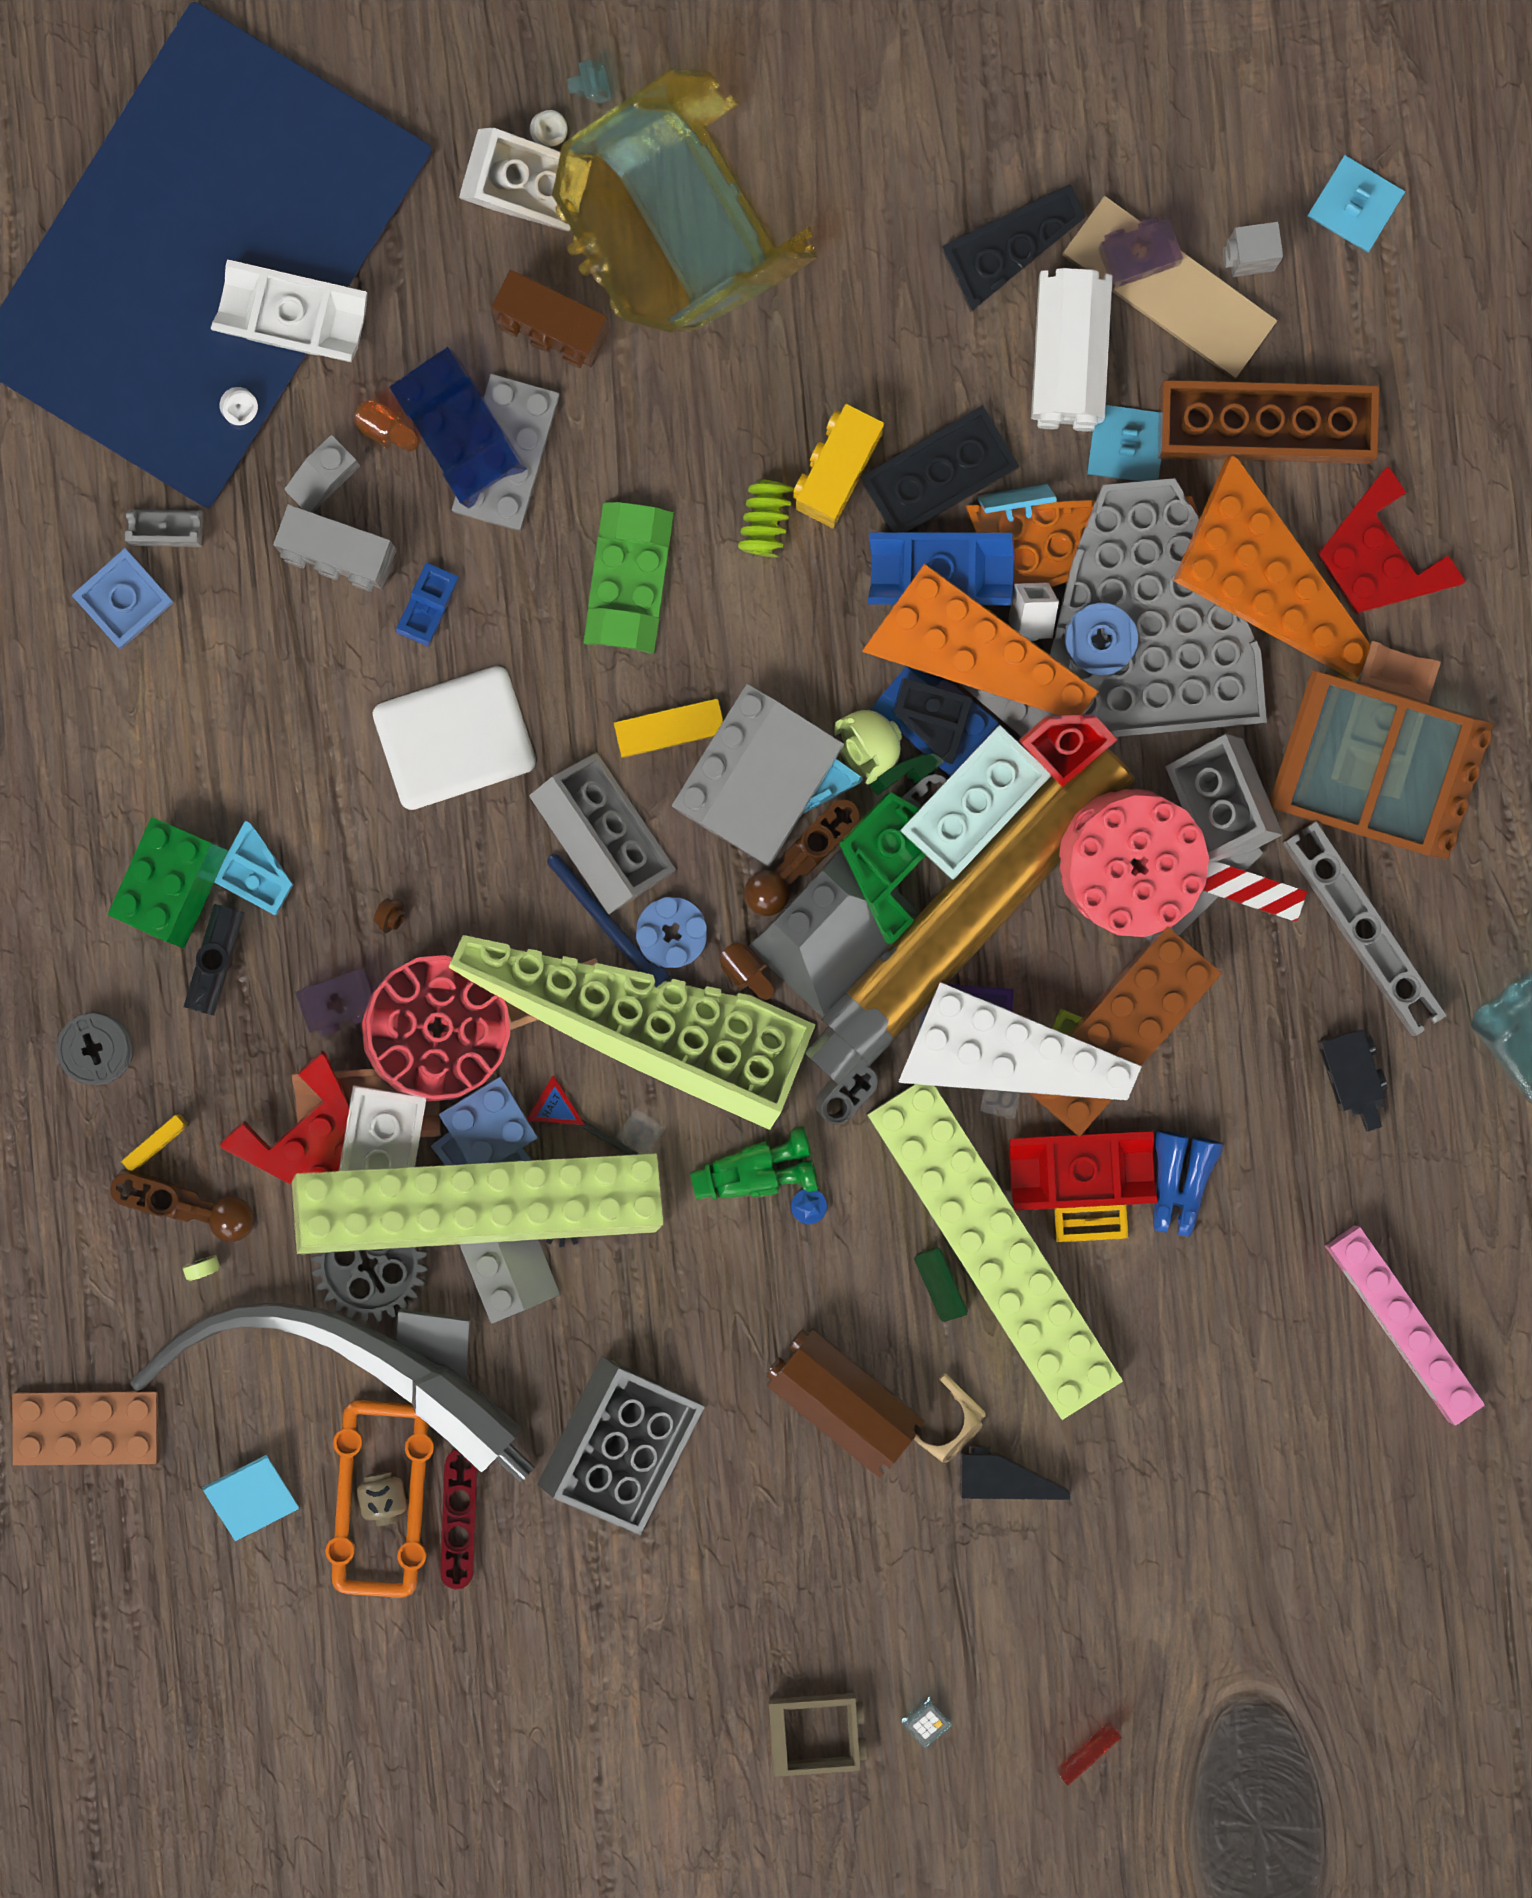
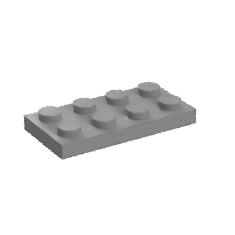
(526, 418)

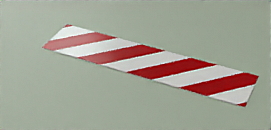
(1254, 890)

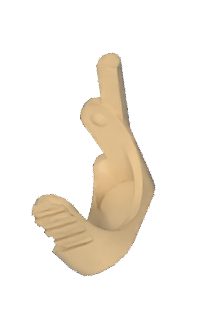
(972, 1424)

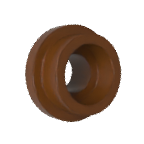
(389, 915)

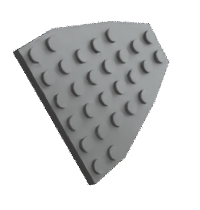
(1191, 657)

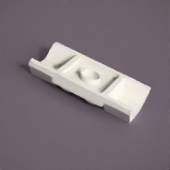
(291, 311)

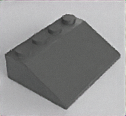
(620, 1446)

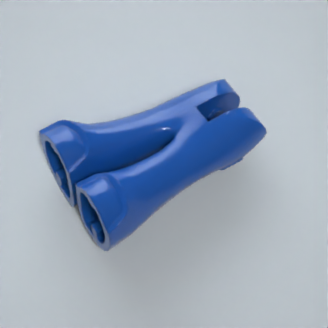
(1170, 1154)

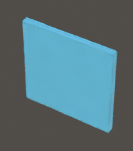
(1356, 203)
(1125, 445)
(1016, 498)
(250, 1498)

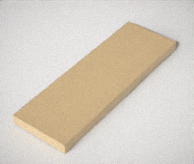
(1181, 300)

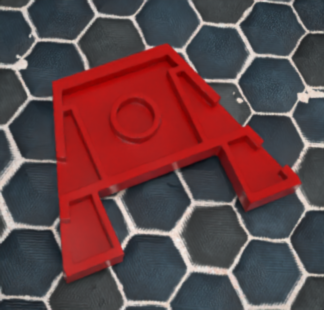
(1368, 561)
(312, 1143)

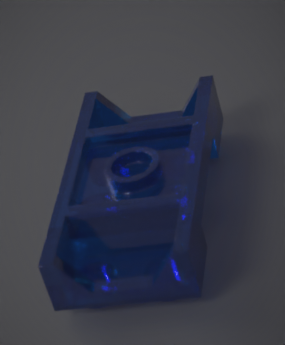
(457, 426)

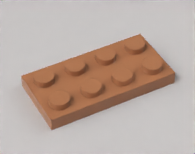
(85, 1428)

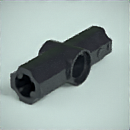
(208, 983)

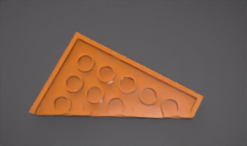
(1260, 573)

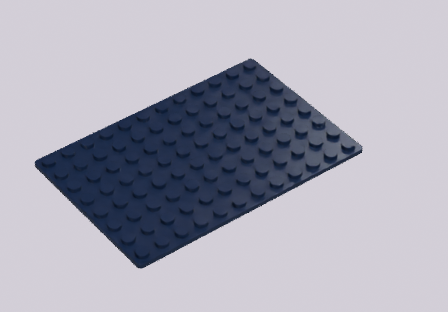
(205, 165)

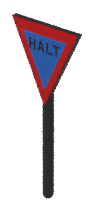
(556, 1108)

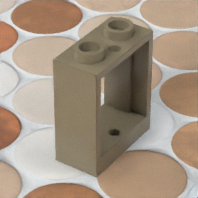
(857, 1746)

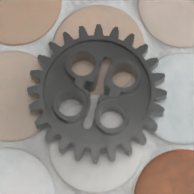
(340, 1276)

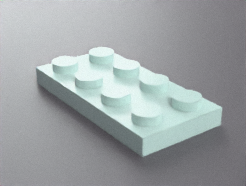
(975, 802)

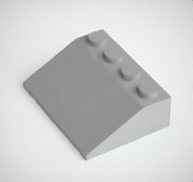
(757, 775)

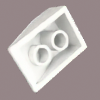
(513, 177)

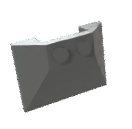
(825, 937)

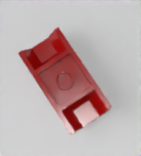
(1082, 1170)

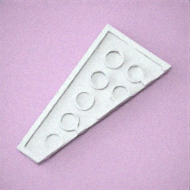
(991, 1048)

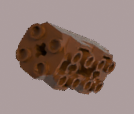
(844, 1401)

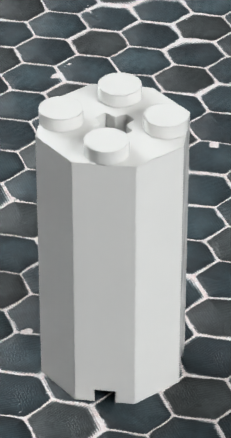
(1071, 349)

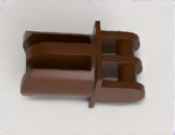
(745, 969)

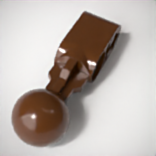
(768, 890)
(228, 1218)

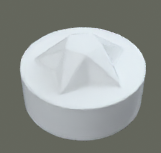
(548, 128)
(238, 406)

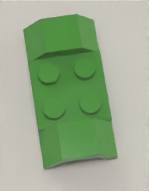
(628, 576)

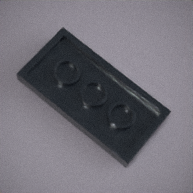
(939, 472)

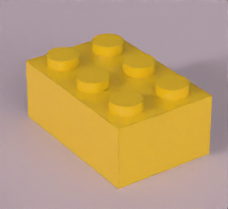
(837, 465)

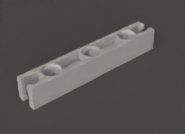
(1379, 952)

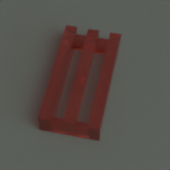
(1088, 1753)

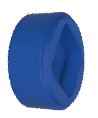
(808, 1206)

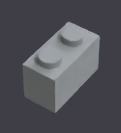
(1253, 249)

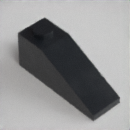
(998, 1477)

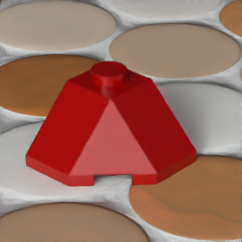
(1067, 744)

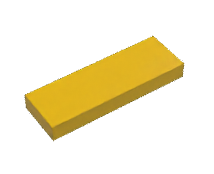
(668, 728)

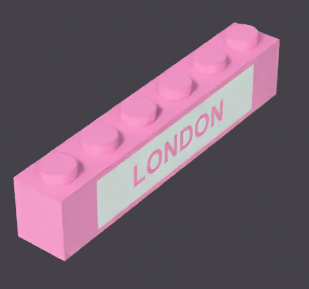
(1404, 1325)

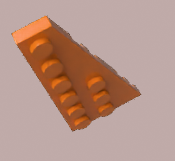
(1043, 542)
(958, 639)

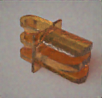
(384, 426)

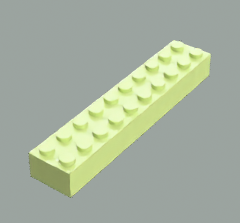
(476, 1203)
(995, 1248)

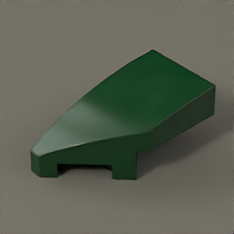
(914, 768)

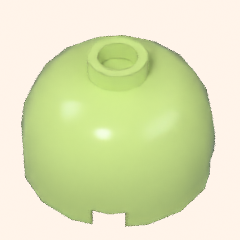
(869, 743)

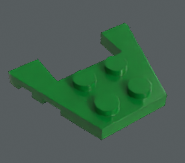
(882, 859)

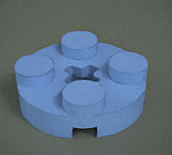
(1115, 623)
(667, 912)

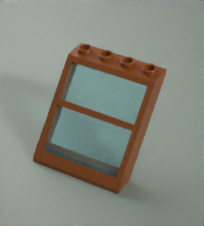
(1381, 764)

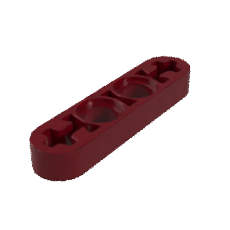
(462, 1518)

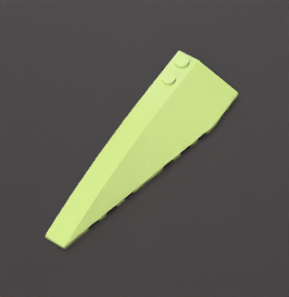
(693, 1038)

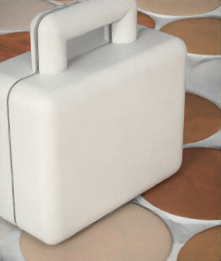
(454, 737)

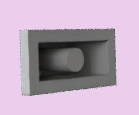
(321, 474)

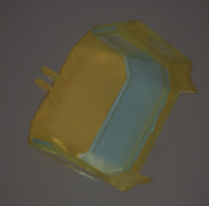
(665, 211)

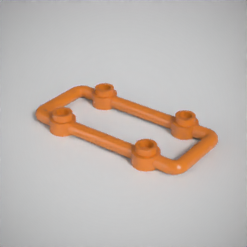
(341, 1548)

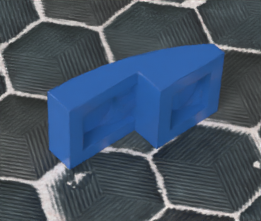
(427, 604)

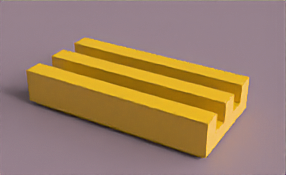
(155, 1143)
(1060, 1223)

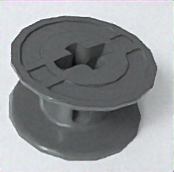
(86, 1068)

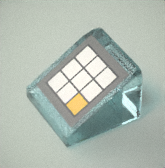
(926, 1722)

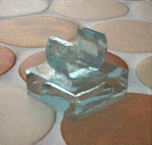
(591, 83)

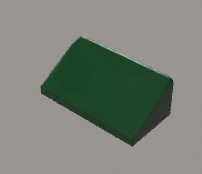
(940, 1284)

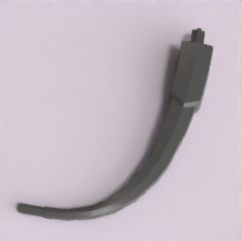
(437, 1393)

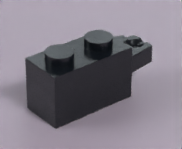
(1354, 1075)

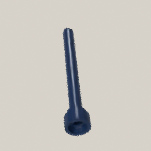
(605, 921)

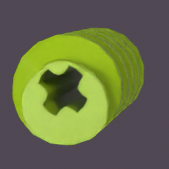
(764, 518)

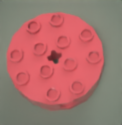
(1167, 870)
(405, 1049)

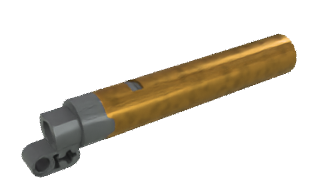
(951, 933)

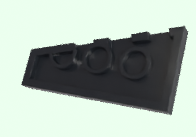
(1004, 247)

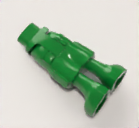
(753, 1171)

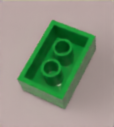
(167, 882)

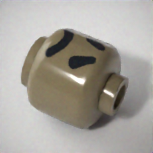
(381, 1498)

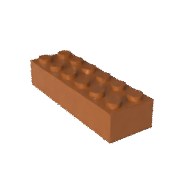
(1268, 422)
(1137, 1014)

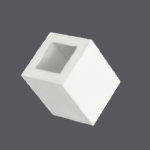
(1033, 610)

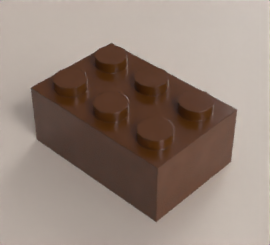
(549, 320)

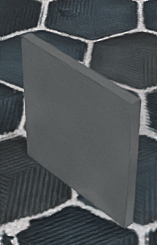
(436, 1337)

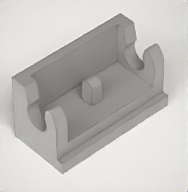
(164, 528)

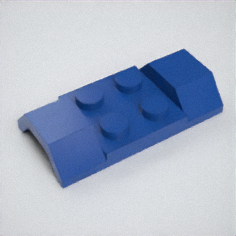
(972, 561)
(976, 729)

